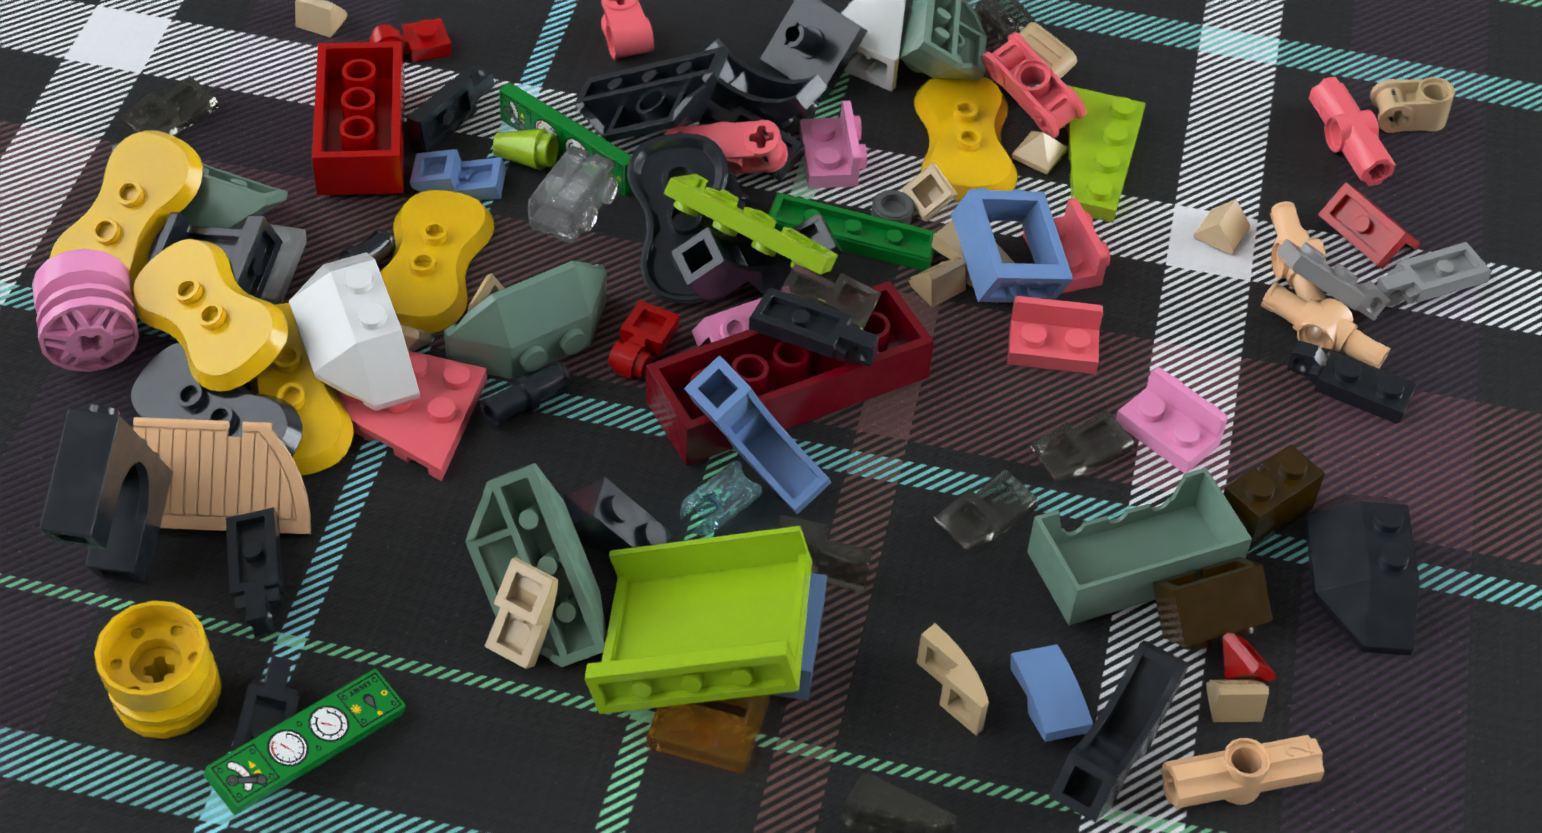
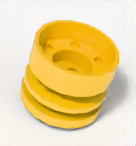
(158, 669)

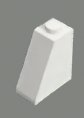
(879, 51)

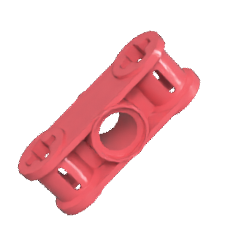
(1051, 102)
(744, 144)

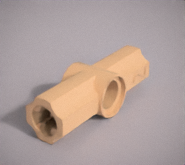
(1266, 767)

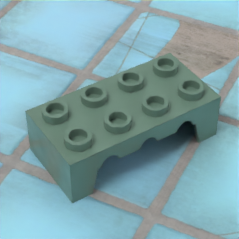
(1115, 561)

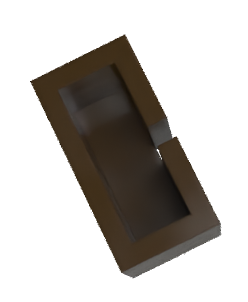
(1275, 494)
(1226, 600)

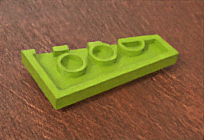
(1102, 150)
(721, 205)

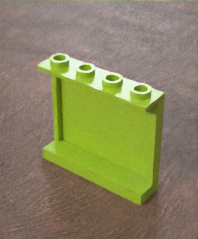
(704, 621)

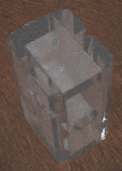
(572, 195)

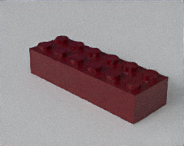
(788, 378)

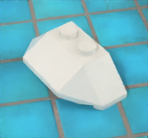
(355, 333)

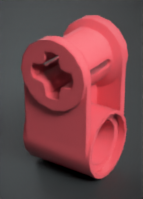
(626, 29)

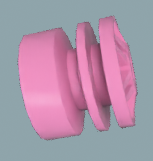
(85, 310)

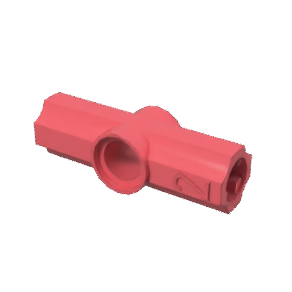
(1352, 131)

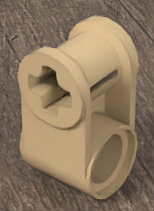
(1415, 107)

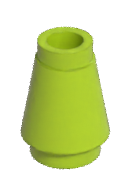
(527, 147)

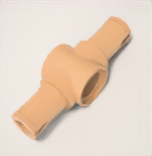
(1288, 226)
(1325, 325)

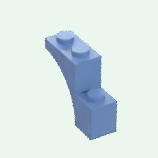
(757, 434)

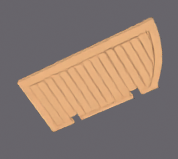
(225, 474)

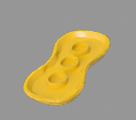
(965, 133)
(140, 188)
(435, 243)
(219, 325)
(324, 419)

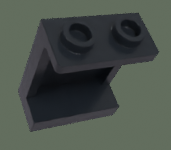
(249, 249)

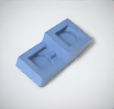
(446, 172)
(1052, 693)

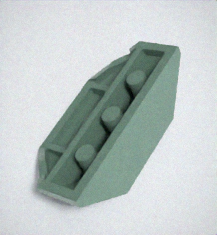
(943, 40)
(228, 199)
(532, 321)
(530, 522)

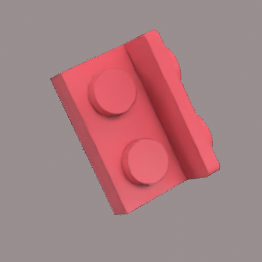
(1082, 247)
(1054, 334)

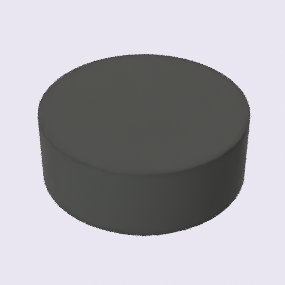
(893, 206)

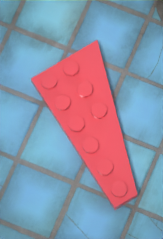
(427, 426)

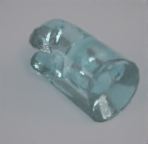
(721, 498)

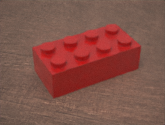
(359, 118)

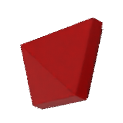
(1243, 661)

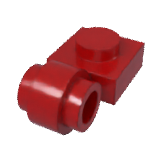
(420, 39)
(644, 330)

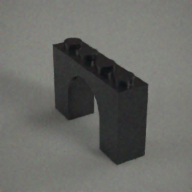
(107, 494)

